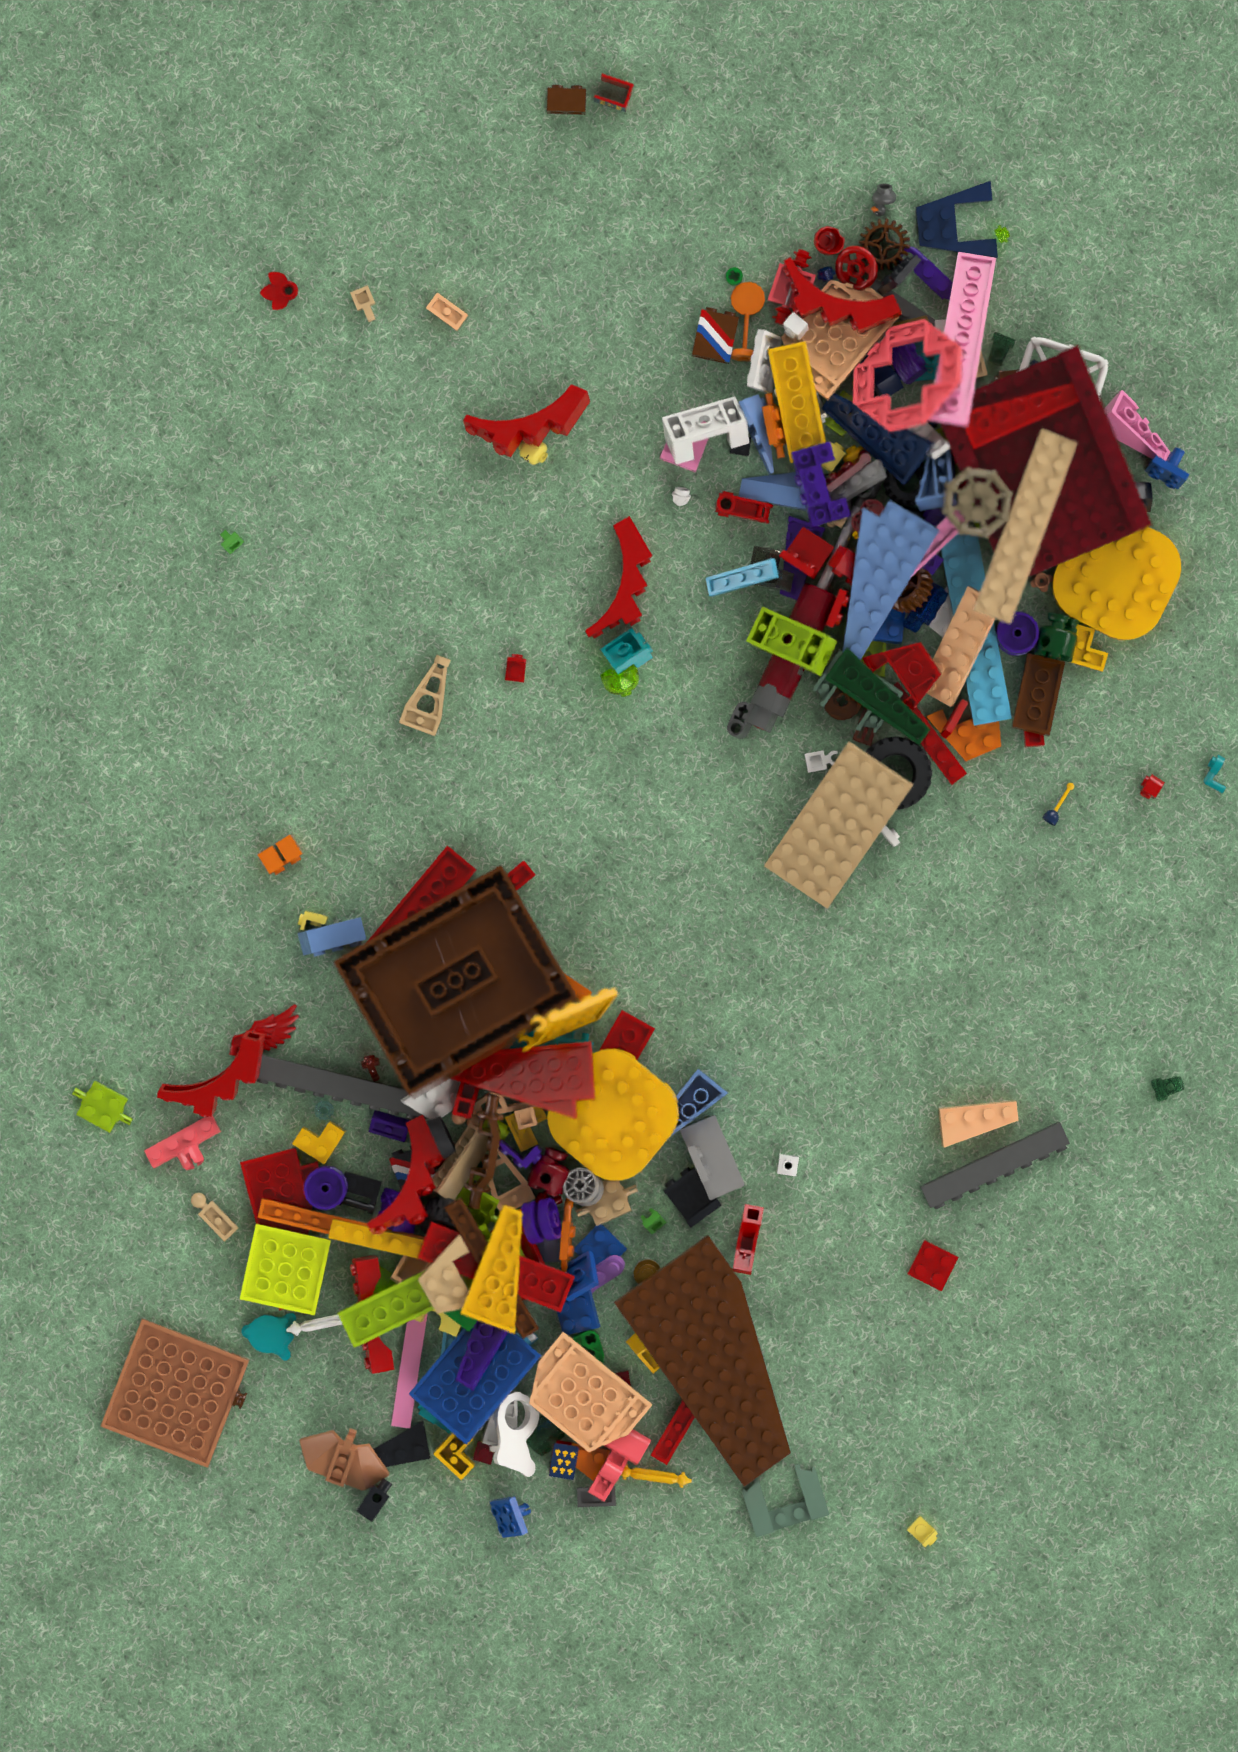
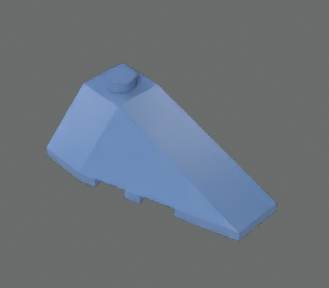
(756, 427)
(773, 489)

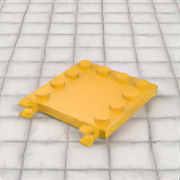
(570, 1018)

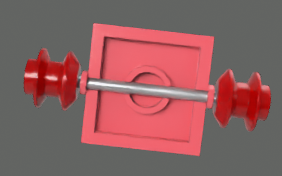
(781, 291)

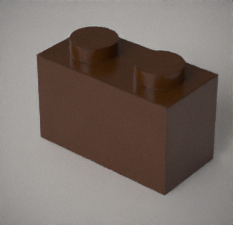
(566, 100)

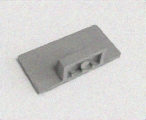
(712, 1157)

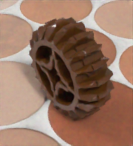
(893, 245)
(915, 592)

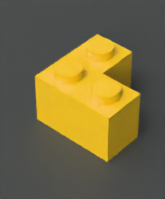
(319, 1146)
(452, 1456)

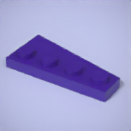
(799, 578)
(479, 1353)

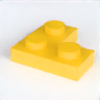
(1084, 654)
(525, 1137)

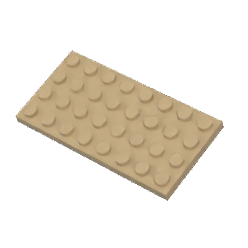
(838, 824)

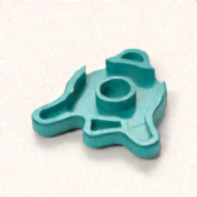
(269, 1334)

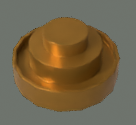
(645, 1269)

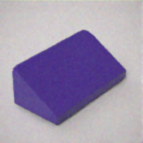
(389, 1126)

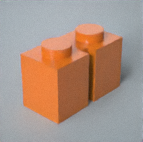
(289, 850)

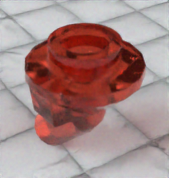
(370, 1063)

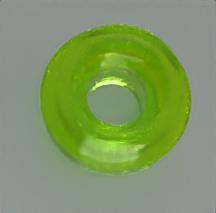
(1002, 234)

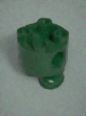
(1058, 639)

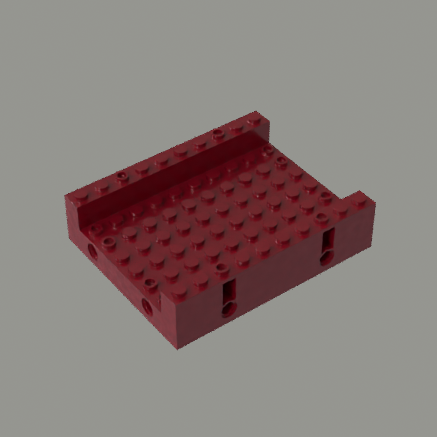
(1098, 492)

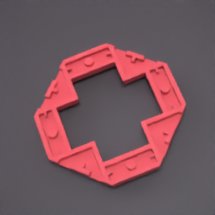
(932, 395)

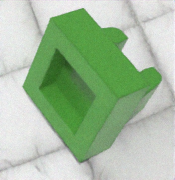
(231, 541)
(654, 1222)

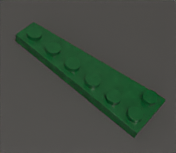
(869, 690)

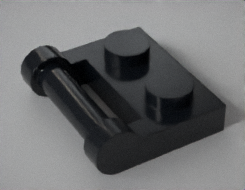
(364, 1187)

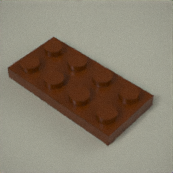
(1038, 694)

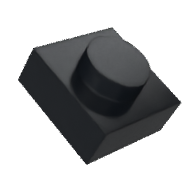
(741, 450)

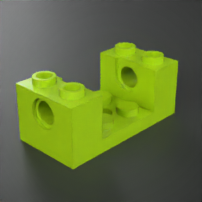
(807, 649)

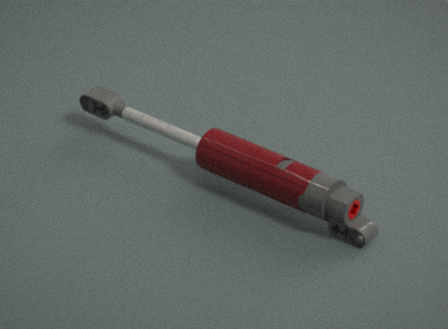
(781, 675)

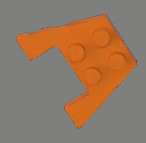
(968, 739)

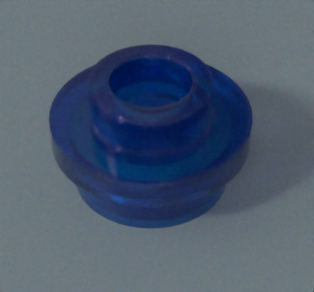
(826, 273)

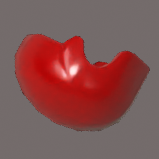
(828, 241)

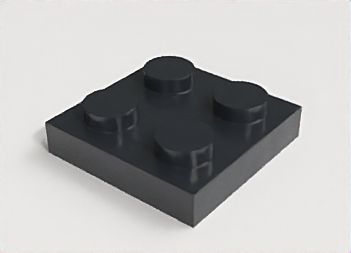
(898, 274)

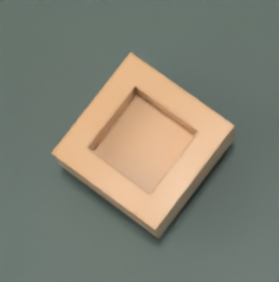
(525, 1117)

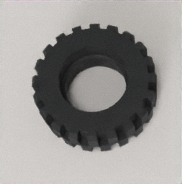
(917, 758)

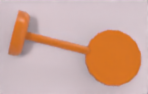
(746, 300)

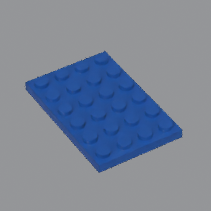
(457, 1405)

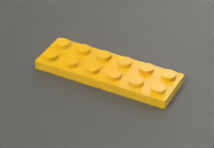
(796, 396)

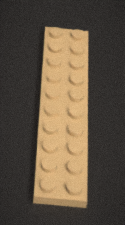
(1025, 527)

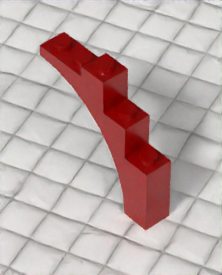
(863, 314)
(532, 429)
(624, 607)
(224, 1085)
(418, 1183)

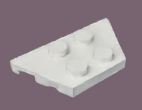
(435, 1102)

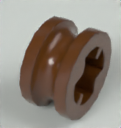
(239, 1399)

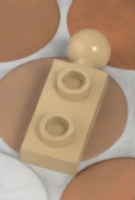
(214, 1216)

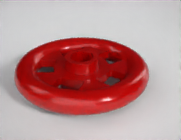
(861, 253)

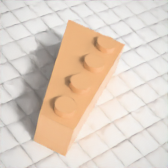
(968, 1121)

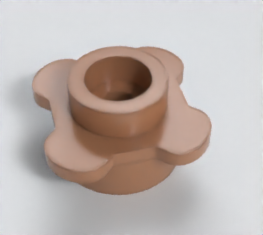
(1046, 580)

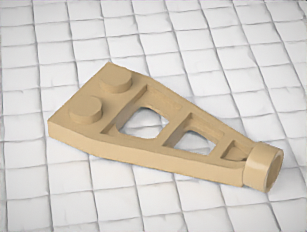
(419, 719)

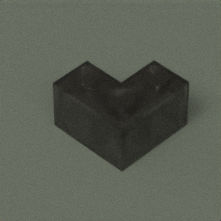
(785, 578)

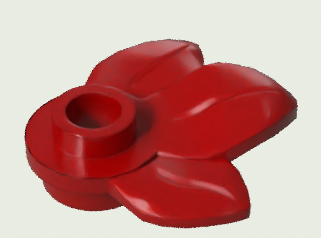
(276, 290)

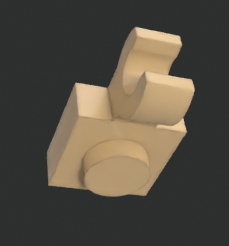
(363, 300)

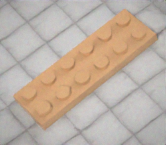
(960, 648)

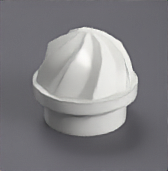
(681, 496)

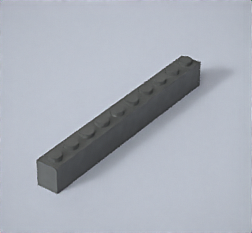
(334, 1084)

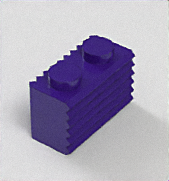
(908, 363)

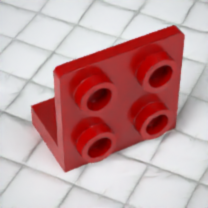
(807, 552)

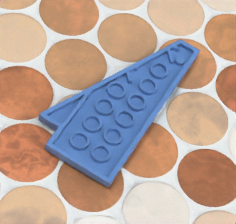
(884, 562)

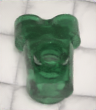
(1002, 344)
(1164, 1089)

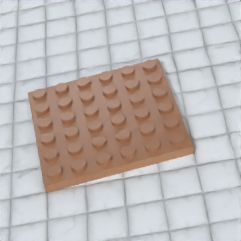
(175, 1393)

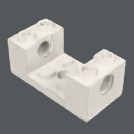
(686, 427)

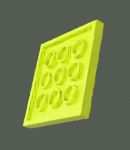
(285, 1269)

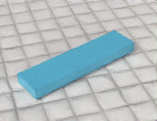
(742, 577)

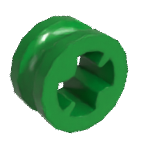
(736, 270)

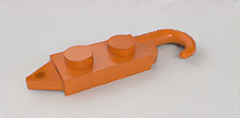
(567, 1233)

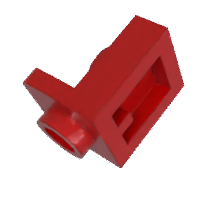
(515, 668)

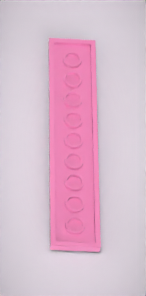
(966, 327)

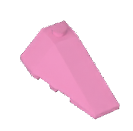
(1131, 429)

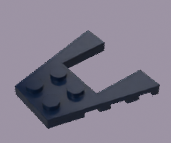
(938, 223)

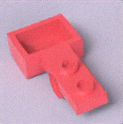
(623, 1449)

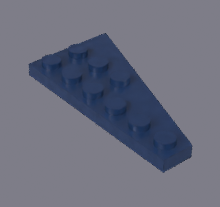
(898, 450)

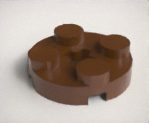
(846, 711)

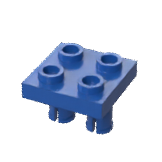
(1168, 470)

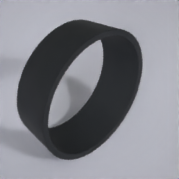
(441, 1136)

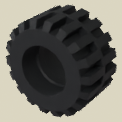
(898, 495)
(438, 1214)

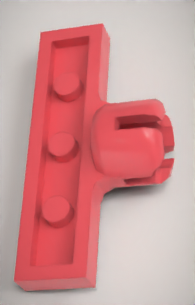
(184, 1144)

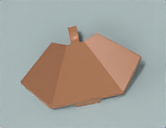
(342, 1460)

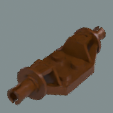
(487, 1172)

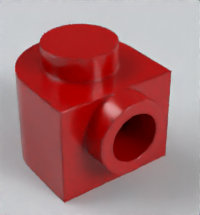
(1151, 786)

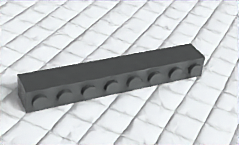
(994, 1165)

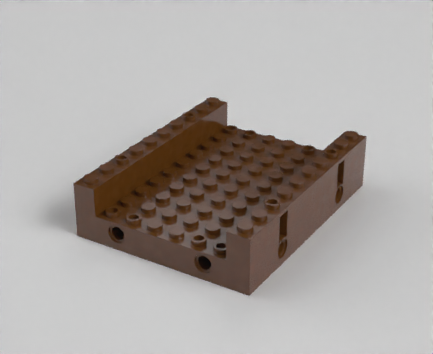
(455, 982)

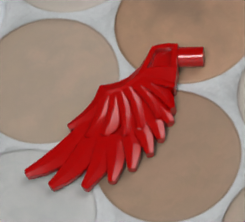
(273, 1027)

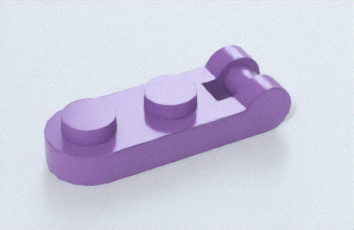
(609, 1269)

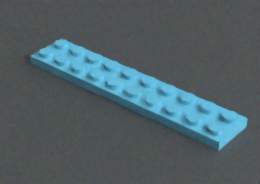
(986, 679)

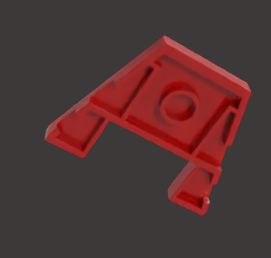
(912, 667)

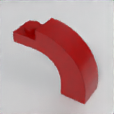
(747, 1239)

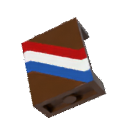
(715, 335)

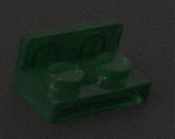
(544, 1436)

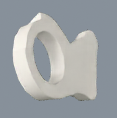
(512, 1447)

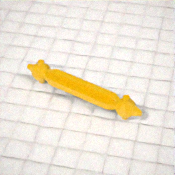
(655, 1476)

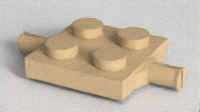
(612, 1203)

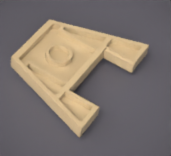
(442, 1280)

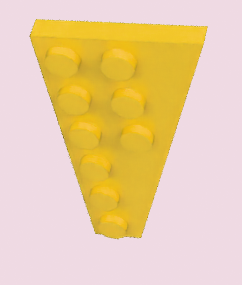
(496, 1281)

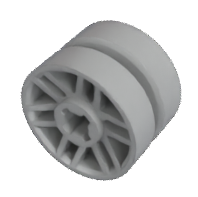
(583, 1187)

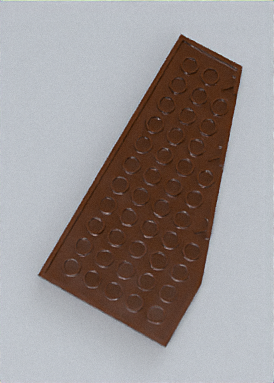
(706, 1344)

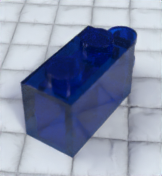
(928, 611)

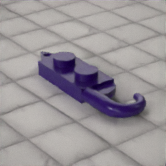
(931, 275)

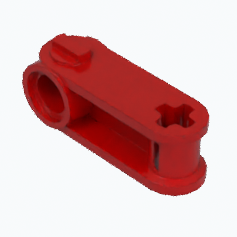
(743, 508)

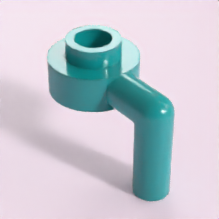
(1215, 765)

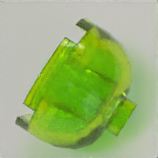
(620, 683)

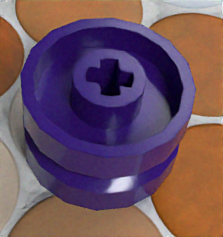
(1017, 645)
(328, 1176)
(541, 1220)

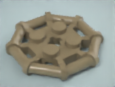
(977, 491)

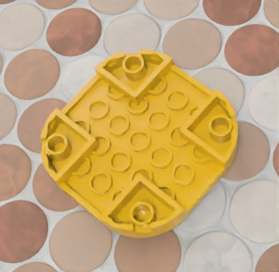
(1120, 585)
(625, 1121)

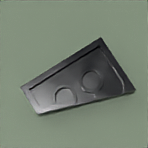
(405, 1447)

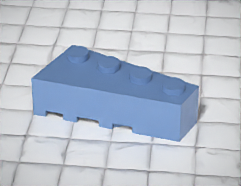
(697, 1097)

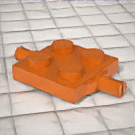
(774, 425)

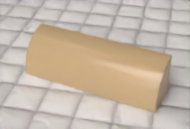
(457, 1166)

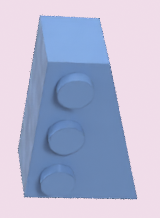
(932, 486)
(332, 937)

